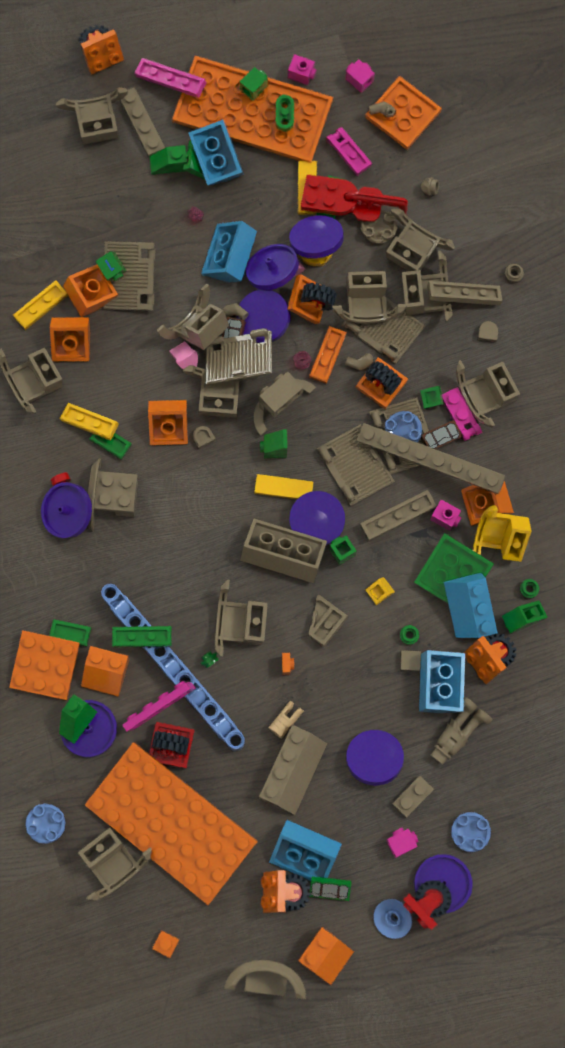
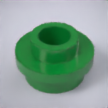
(529, 582)
(409, 628)
(209, 659)

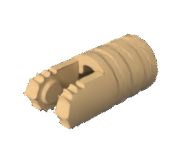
(282, 723)

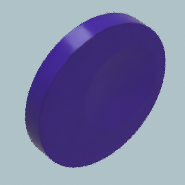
(316, 236)
(272, 267)
(266, 311)
(66, 510)
(318, 515)
(98, 734)
(375, 757)
(450, 872)

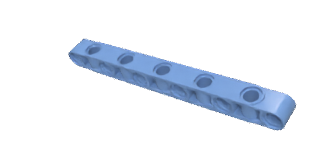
(176, 670)

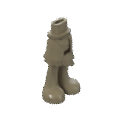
(453, 738)

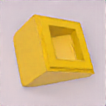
(380, 590)

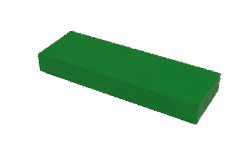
(142, 636)

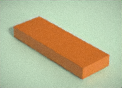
(327, 355)

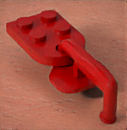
(328, 194)

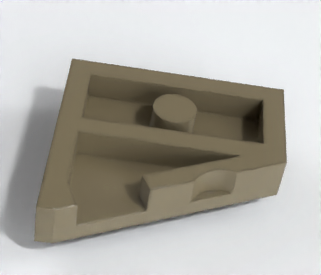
(326, 621)

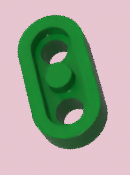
(284, 114)

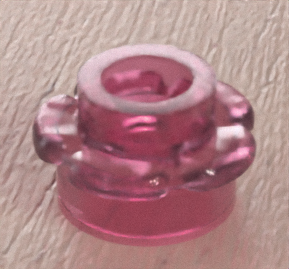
(195, 214)
(302, 355)

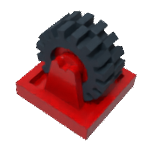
(171, 744)
(431, 901)

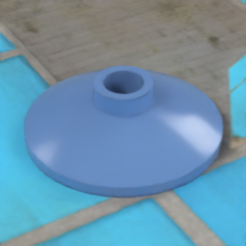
(387, 923)

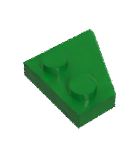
(193, 165)

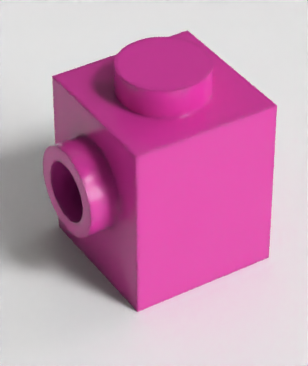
(301, 70)
(359, 75)
(446, 515)
(402, 842)

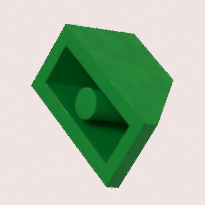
(168, 160)
(274, 444)
(524, 616)
(75, 718)

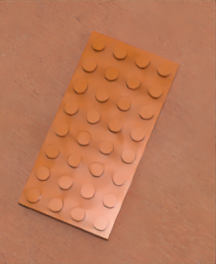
(254, 121)
(180, 826)

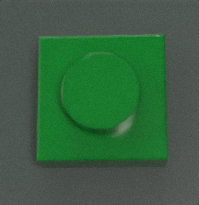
(432, 397)

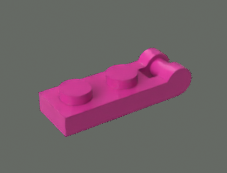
(349, 151)
(461, 413)

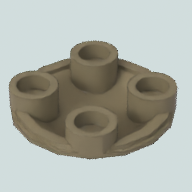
(380, 230)

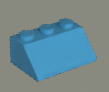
(216, 153)
(229, 251)
(470, 606)
(442, 682)
(304, 852)

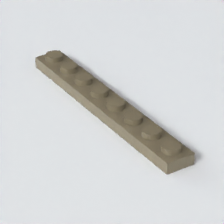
(431, 458)

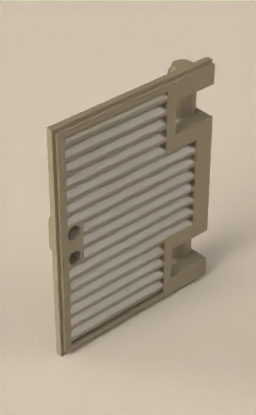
(137, 278)
(397, 332)
(238, 357)
(411, 406)
(355, 466)

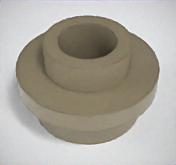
(516, 268)

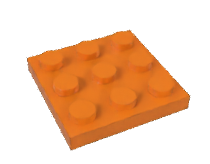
(412, 113)
(44, 665)

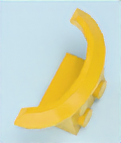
(502, 532)

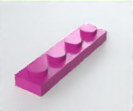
(170, 77)
(151, 710)

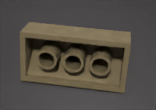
(283, 550)
(293, 770)

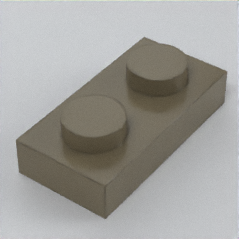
(412, 796)

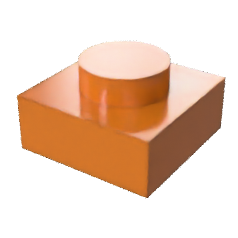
(287, 664)
(165, 944)

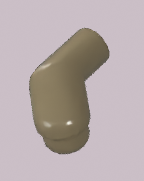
(383, 108)
(235, 309)
(361, 363)

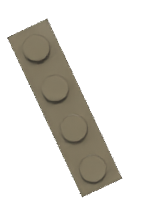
(141, 122)
(464, 293)
(398, 515)

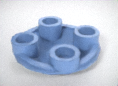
(404, 425)
(45, 823)
(471, 832)

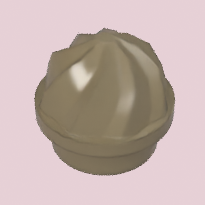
(430, 186)

